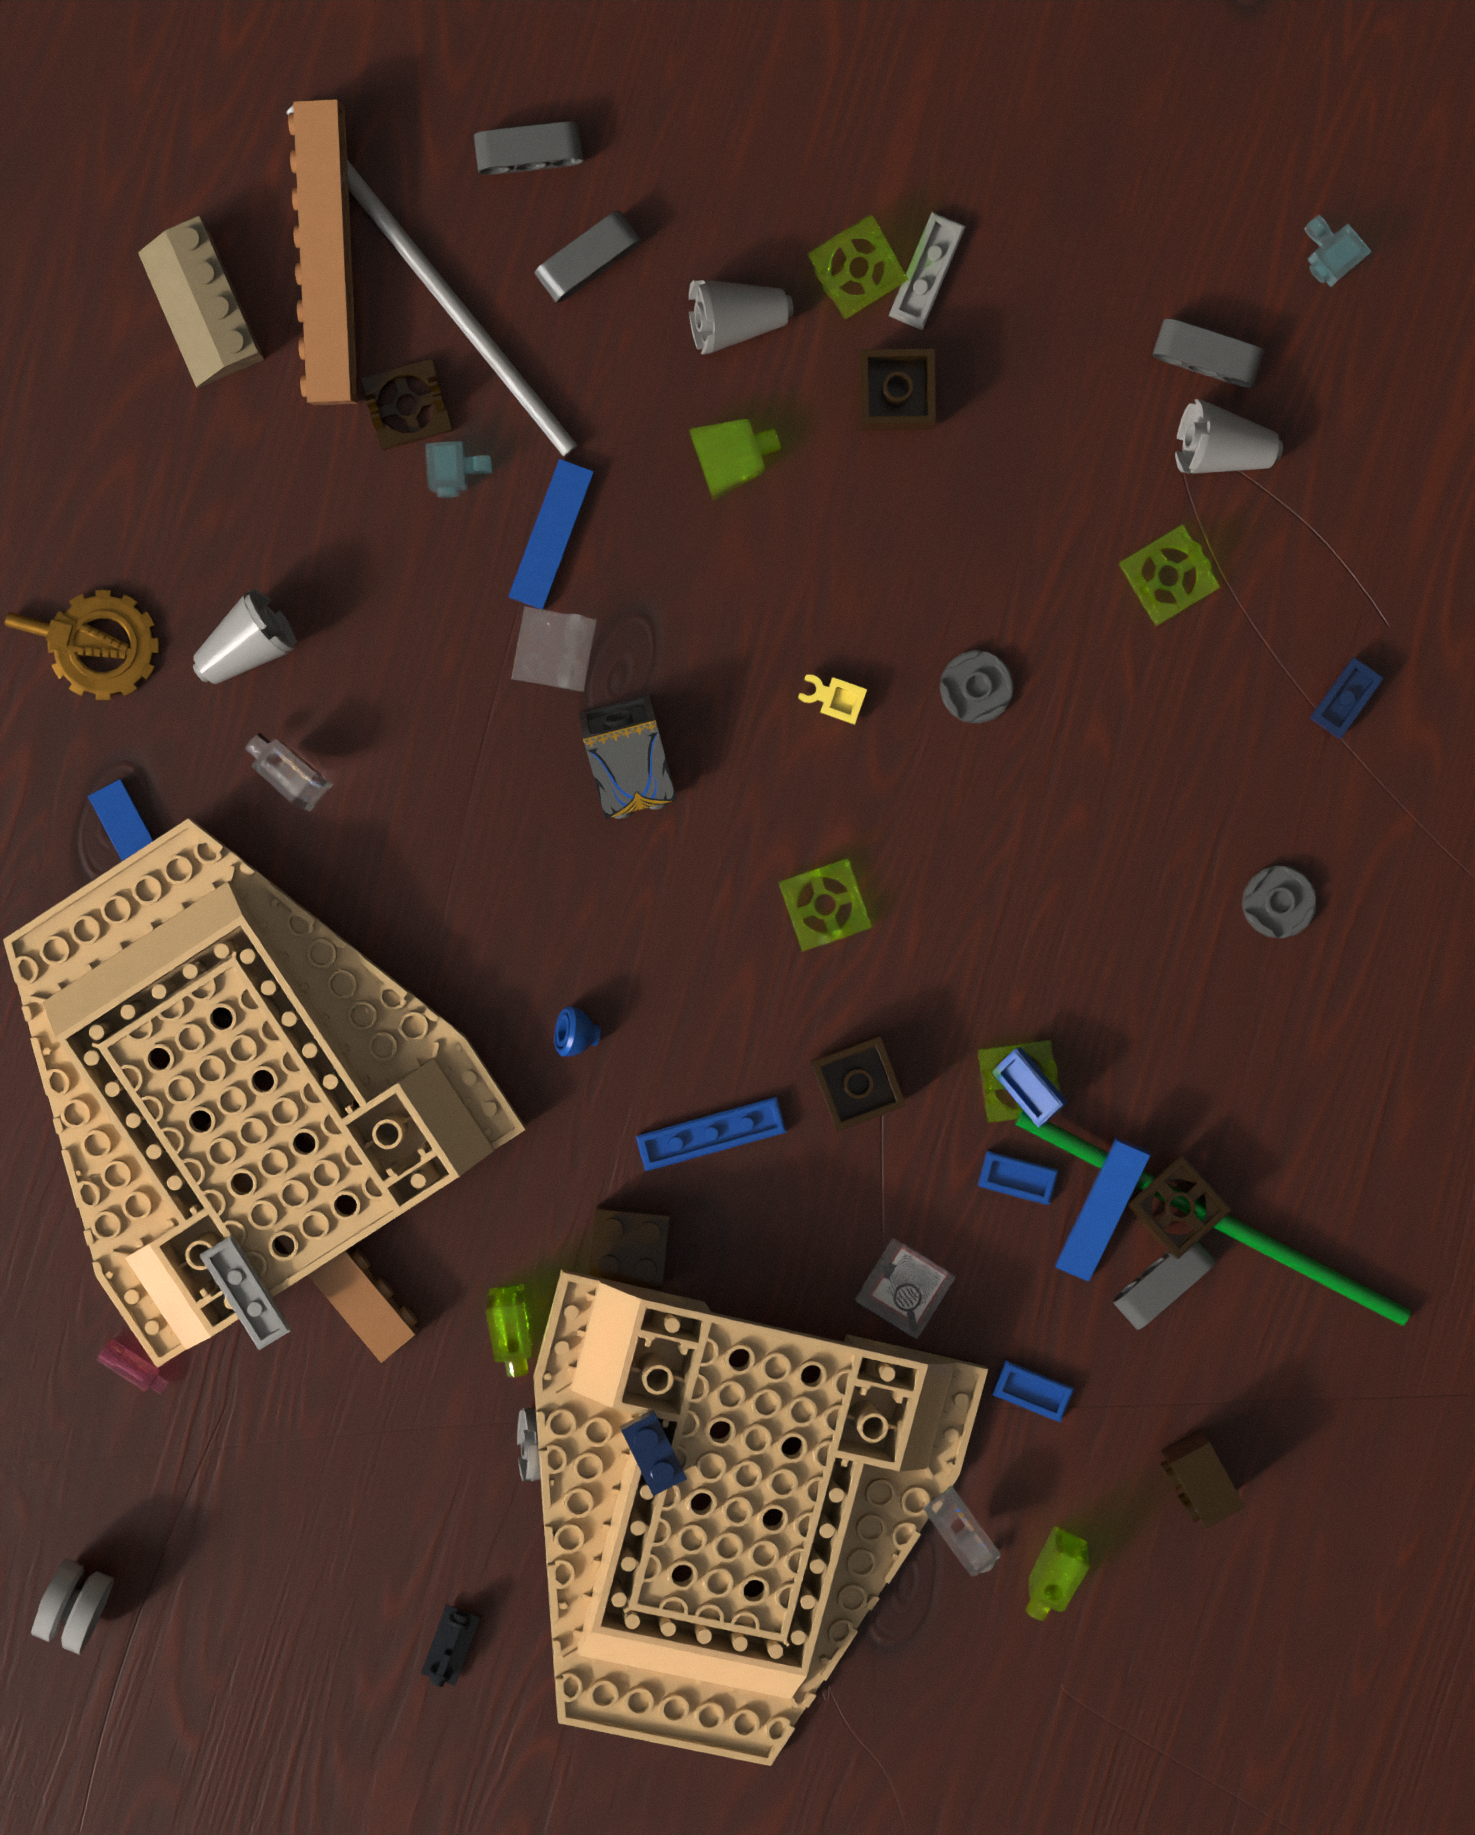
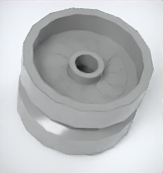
(68, 1604)

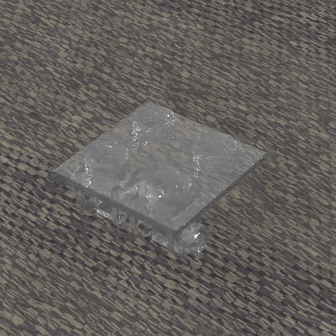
(553, 649)

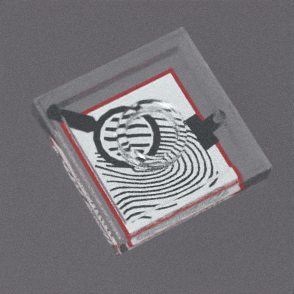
(905, 1288)

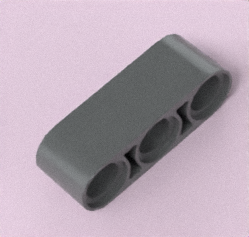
(528, 148)
(588, 256)
(1208, 353)
(1162, 1284)

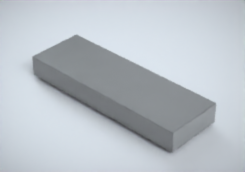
(927, 271)
(245, 1292)

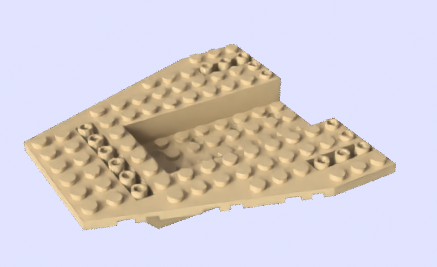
(352, 1059)
(699, 1656)

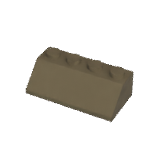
(200, 302)

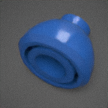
(575, 1032)

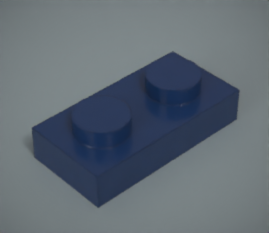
(1346, 698)
(653, 1452)

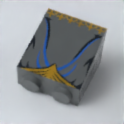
(627, 757)

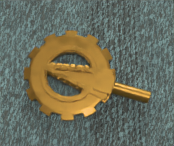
(72, 636)

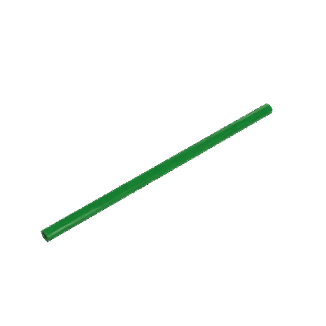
(1232, 1227)

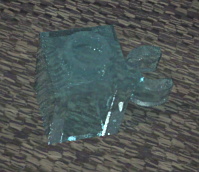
(1336, 253)
(449, 467)

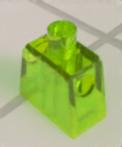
(731, 454)
(510, 1328)
(1057, 1573)

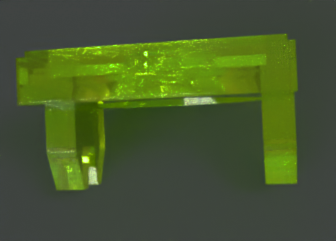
(822, 257)
(1178, 540)
(858, 919)
(991, 1057)

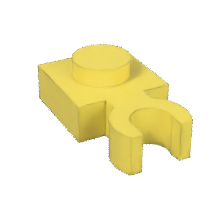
(839, 700)

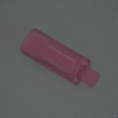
(132, 1367)

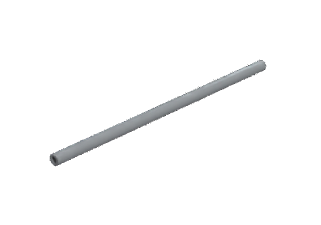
(458, 312)

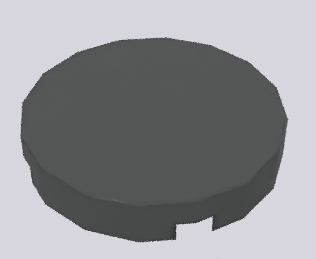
(976, 687)
(1279, 901)

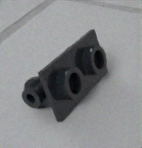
(450, 1646)

